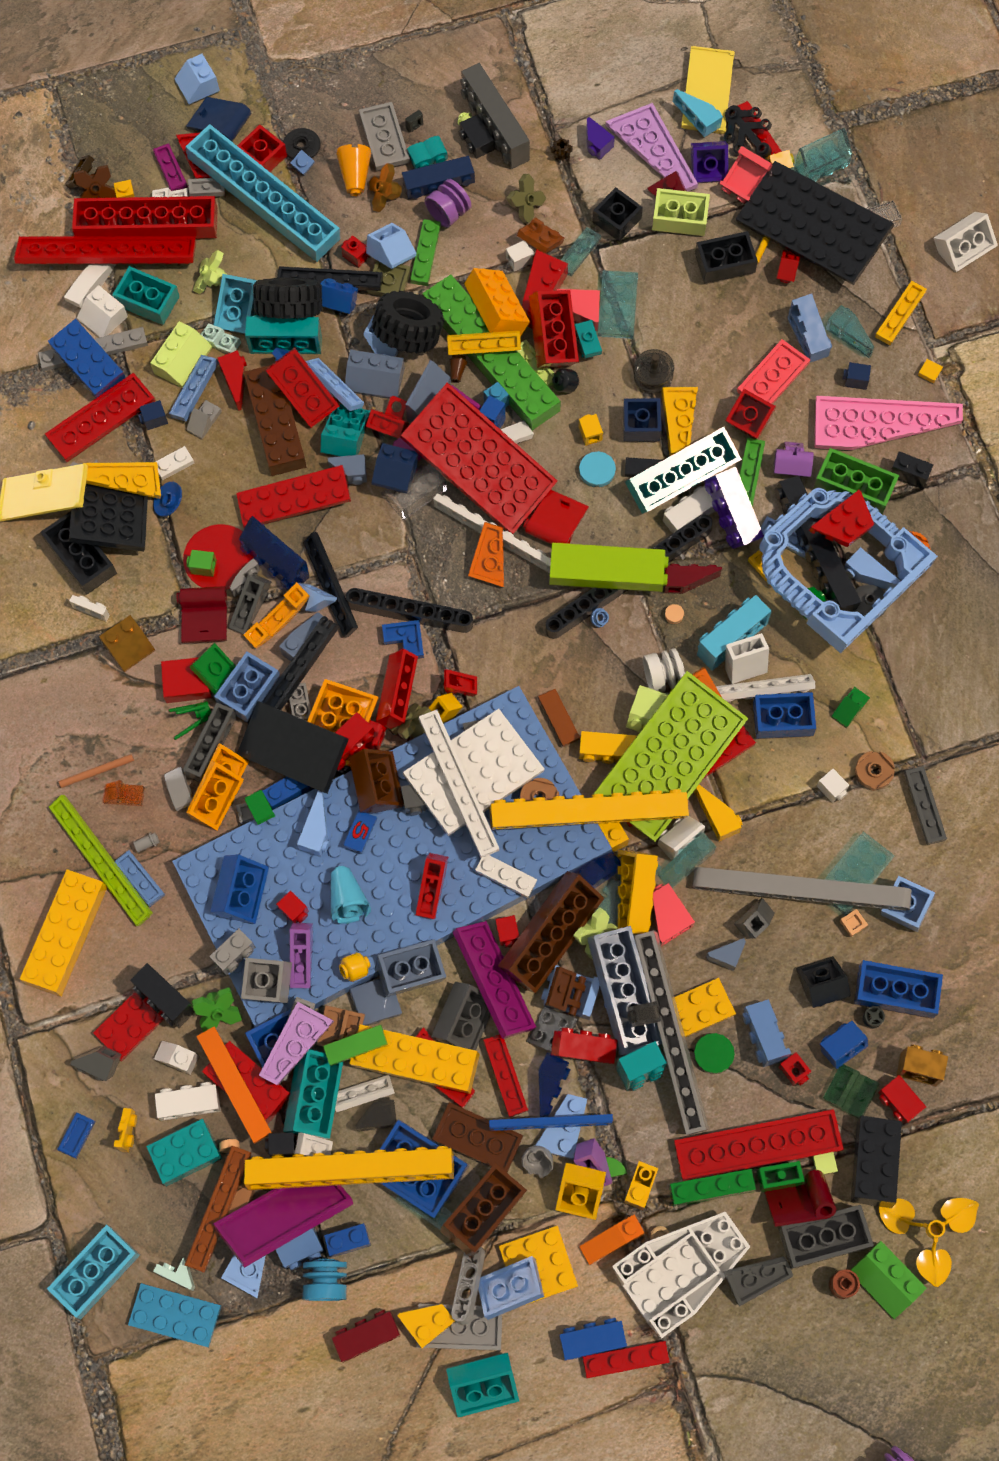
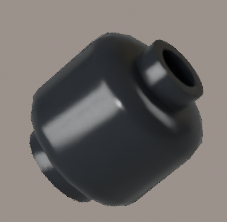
(565, 380)

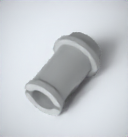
(146, 842)

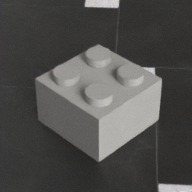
(266, 980)

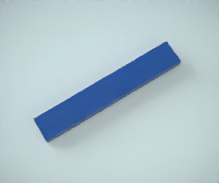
(551, 1122)

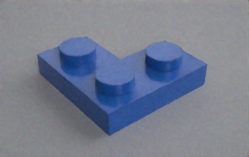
(406, 633)

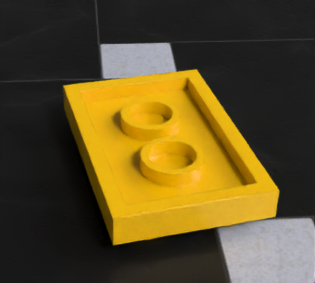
(703, 1007)

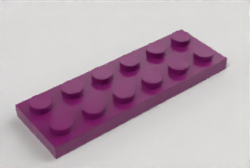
(496, 987)

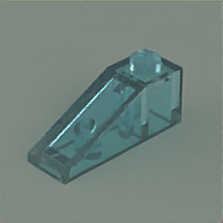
(849, 329)
(688, 860)

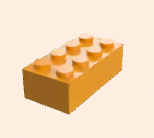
(496, 301)

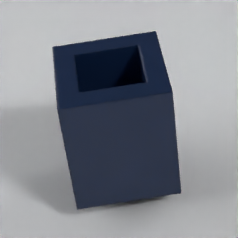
(857, 375)
(153, 415)

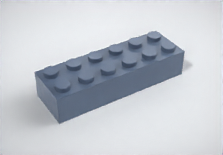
(622, 986)

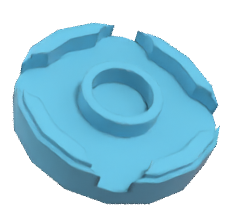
(597, 469)

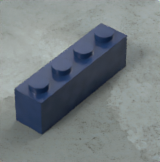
(428, 178)

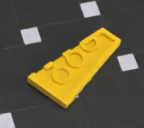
(678, 413)
(132, 477)

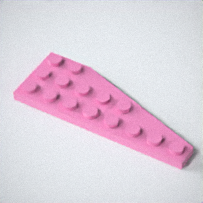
(863, 422)

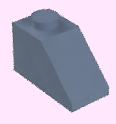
(354, 467)

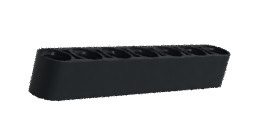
(402, 604)

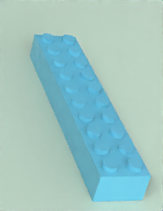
(263, 193)

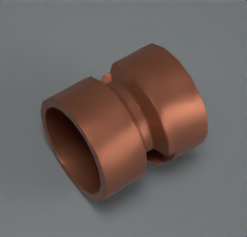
(844, 1284)

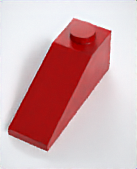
(233, 371)
(431, 885)

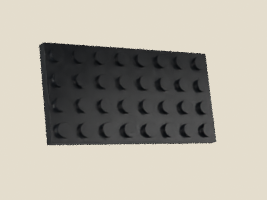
(814, 222)

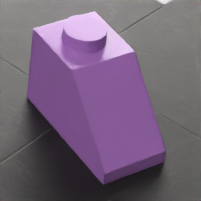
(592, 1156)

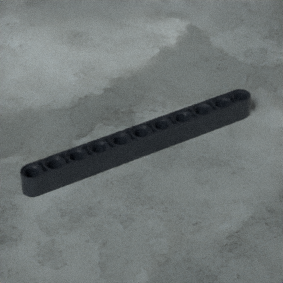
(609, 595)

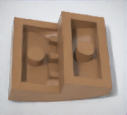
(344, 1025)

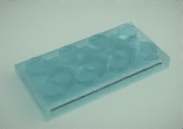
(618, 304)
(860, 864)

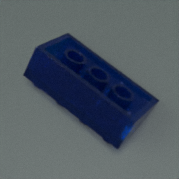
(273, 554)

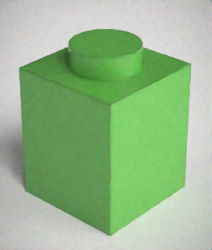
(201, 563)

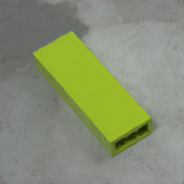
(608, 567)

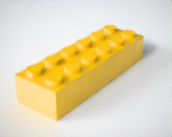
(63, 933)
(421, 1061)

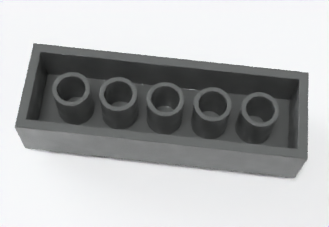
(496, 116)

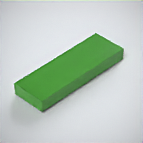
(355, 1045)

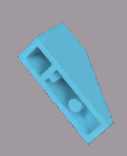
(699, 113)

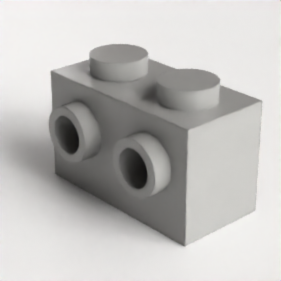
(232, 952)

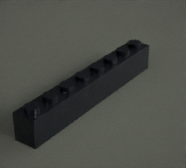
(819, 551)

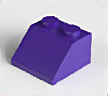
(709, 161)

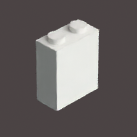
(746, 658)

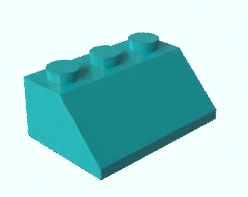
(482, 1385)

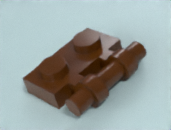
(561, 990)

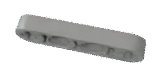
(467, 1283)

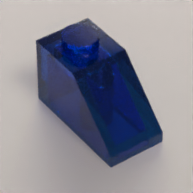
(601, 869)

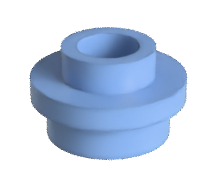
(604, 617)

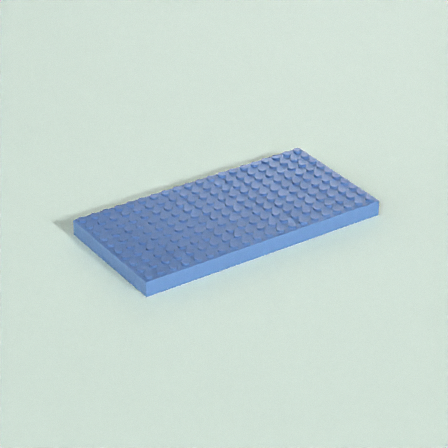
(386, 870)

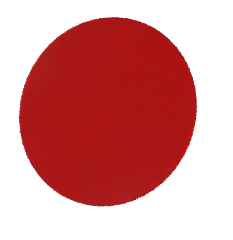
(225, 544)

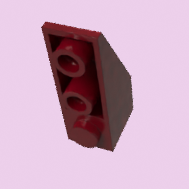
(685, 578)

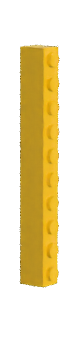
(588, 810)
(349, 1168)

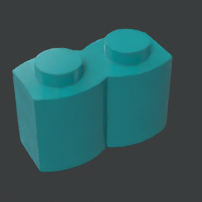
(427, 152)

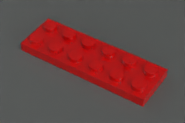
(99, 417)
(294, 496)

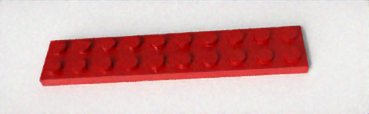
(105, 249)

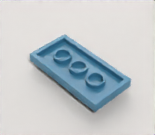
(174, 1315)

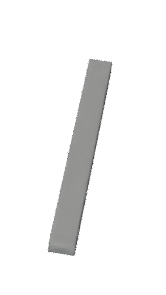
(802, 888)

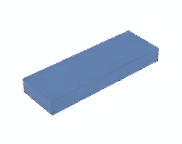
(139, 878)

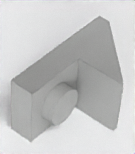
(203, 419)

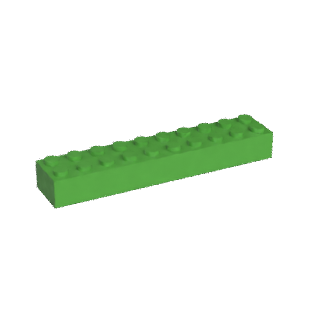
(527, 391)

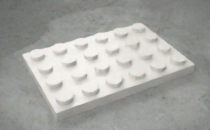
(493, 761)

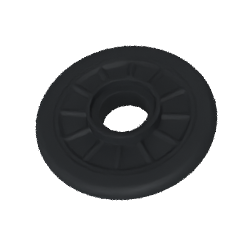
(302, 135)

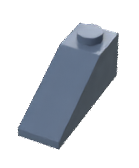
(296, 639)

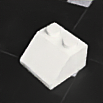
(101, 312)
(680, 836)

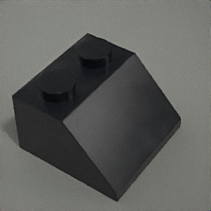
(823, 982)

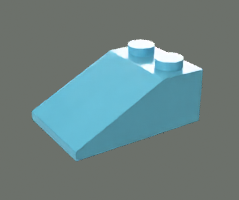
(234, 303)

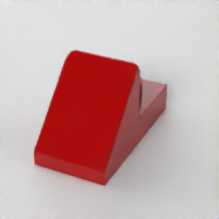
(460, 683)

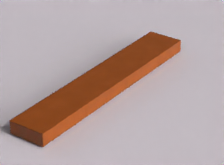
(217, 1209)

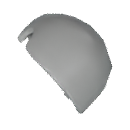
(538, 1161)

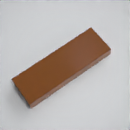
(559, 717)

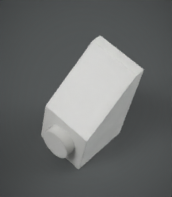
(176, 1057)

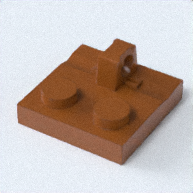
(540, 236)

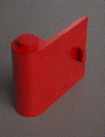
(555, 518)

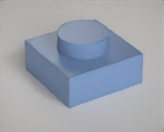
(302, 162)

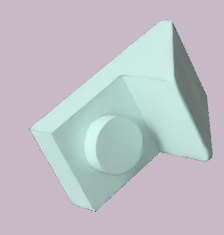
(182, 1275)

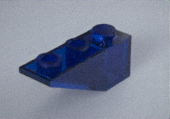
(550, 1076)

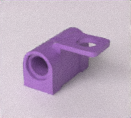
(793, 460)

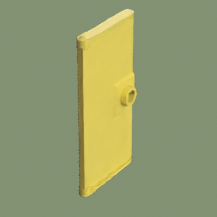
(709, 80)
(43, 492)

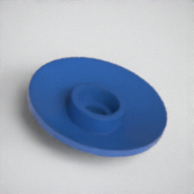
(170, 499)

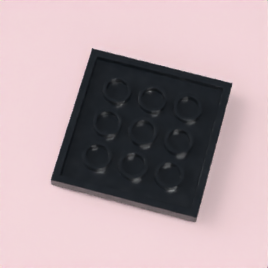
(110, 519)

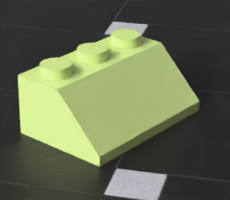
(681, 212)
(180, 354)
(644, 706)

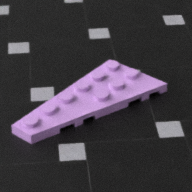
(651, 140)

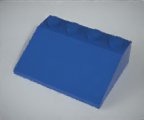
(426, 1194)

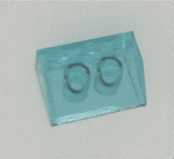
(824, 156)

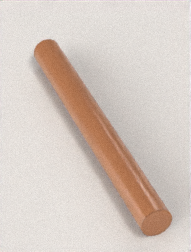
(95, 771)

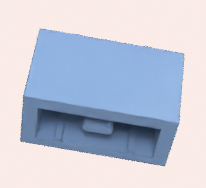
(390, 245)

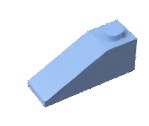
(869, 571)
(314, 834)

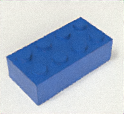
(86, 358)
(898, 989)

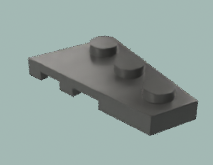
(757, 1278)

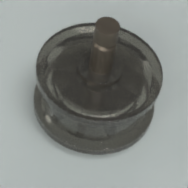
(653, 370)

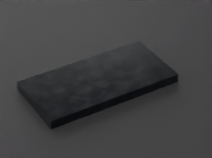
(292, 746)

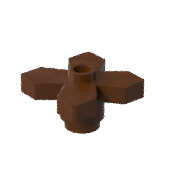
(100, 179)

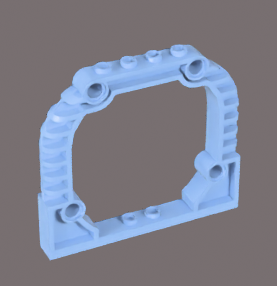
(839, 626)

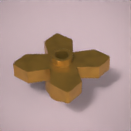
(384, 187)

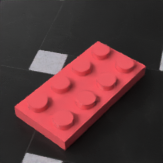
(775, 372)

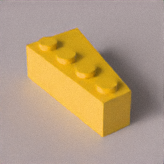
(636, 890)

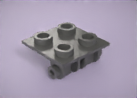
(547, 1023)

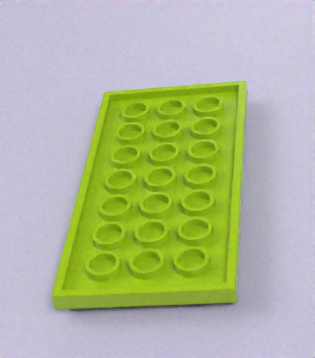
(675, 747)

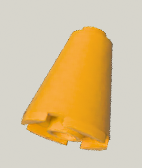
(354, 167)

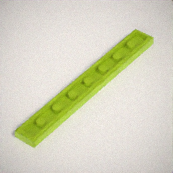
(100, 860)

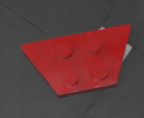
(846, 521)

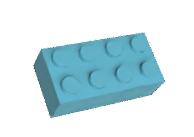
(739, 625)
(93, 1272)

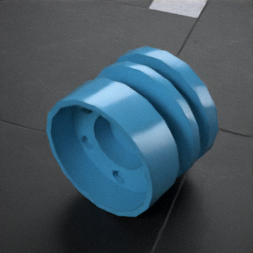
(324, 1280)

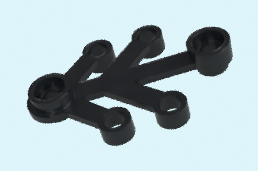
(746, 128)

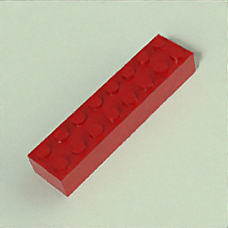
(146, 216)

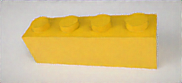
(603, 746)

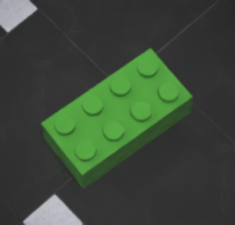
(850, 474)

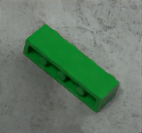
(712, 1187)

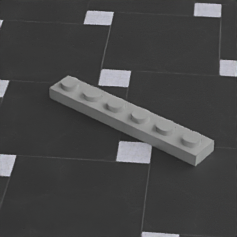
(110, 344)

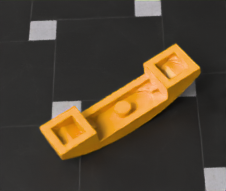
(278, 617)

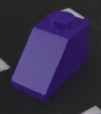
(598, 139)

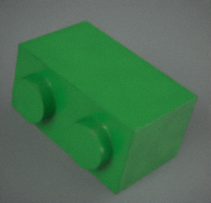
(780, 1176)

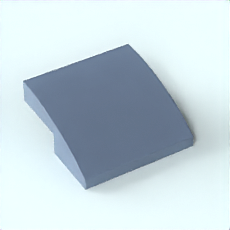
(371, 1001)

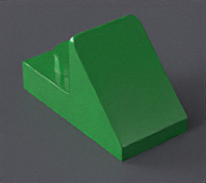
(850, 707)
(259, 807)

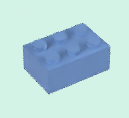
(246, 685)

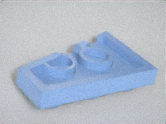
(563, 1141)
(245, 1278)

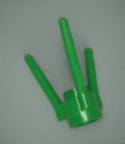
(200, 709)

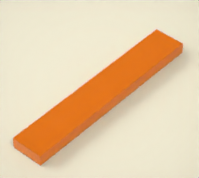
(234, 1085)

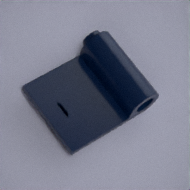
(223, 115)

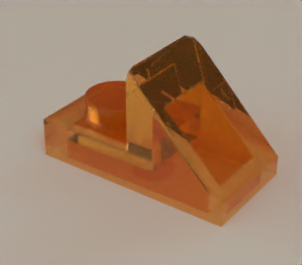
(123, 794)

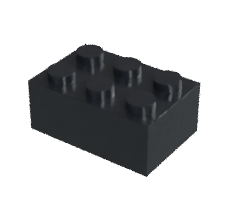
(726, 257)
(162, 996)

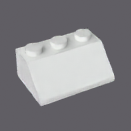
(966, 241)

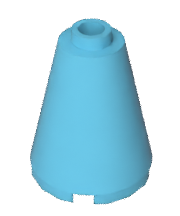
(347, 897)

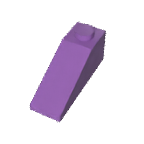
(301, 954)

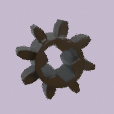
(561, 149)

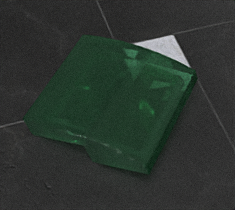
(851, 1091)

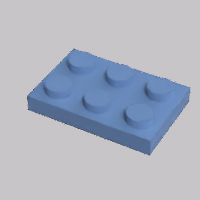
(510, 1288)

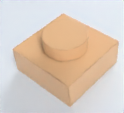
(853, 923)

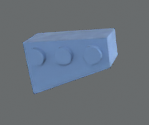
(809, 328)
(765, 1033)

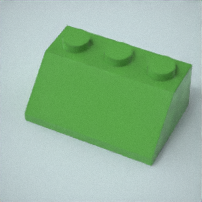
(888, 1280)

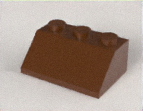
(376, 780)

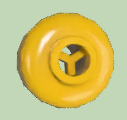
(354, 967)

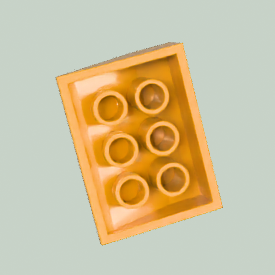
(338, 704)

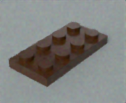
(473, 1138)

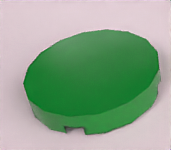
(714, 1053)

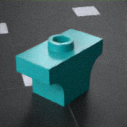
(587, 339)

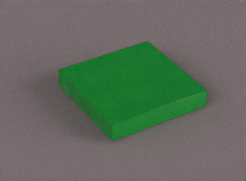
(213, 668)

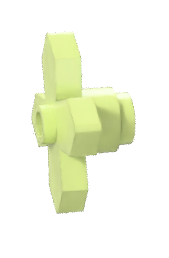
(209, 272)
(594, 926)

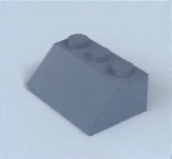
(374, 374)
(426, 389)
(410, 968)

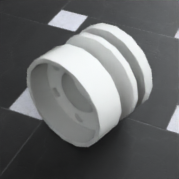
(659, 671)

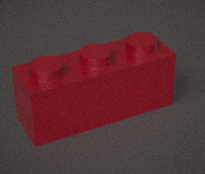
(365, 1336)

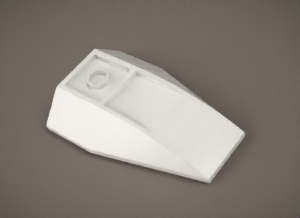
(680, 1270)

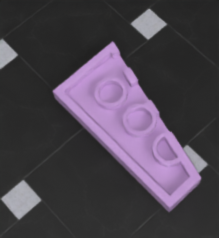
(296, 1039)

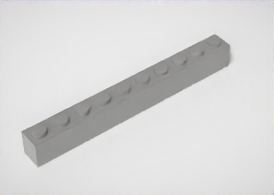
(672, 1033)

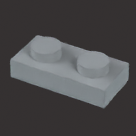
(205, 187)

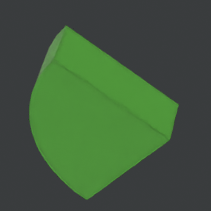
(615, 1167)

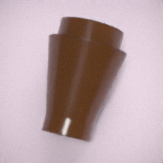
(457, 367)

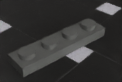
(925, 805)

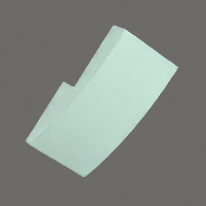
(220, 340)

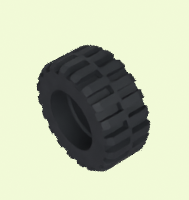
(287, 298)
(407, 322)

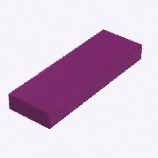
(170, 167)

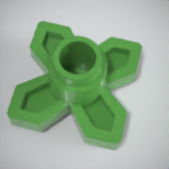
(216, 1008)

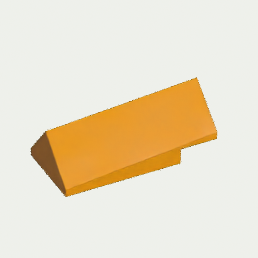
(217, 787)

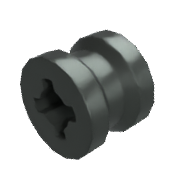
(876, 1014)

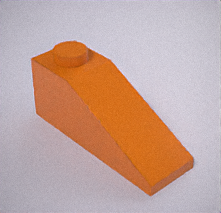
(612, 1239)

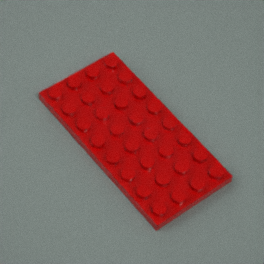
(478, 458)

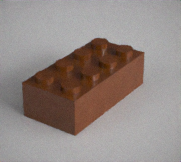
(483, 1210)

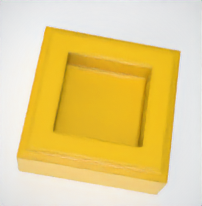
(930, 371)

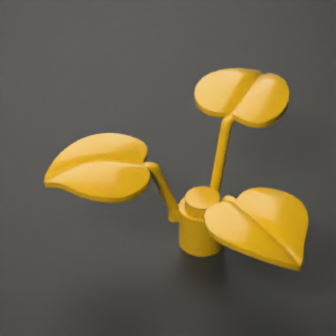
(933, 1264)

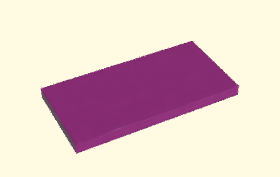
(278, 1219)

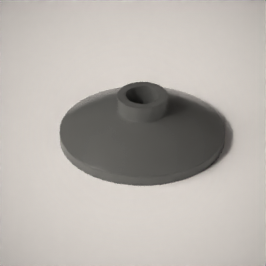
(865, 592)

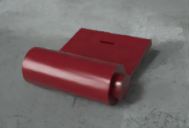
(203, 614)
(802, 1203)

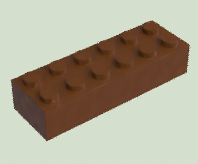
(275, 423)
(551, 932)

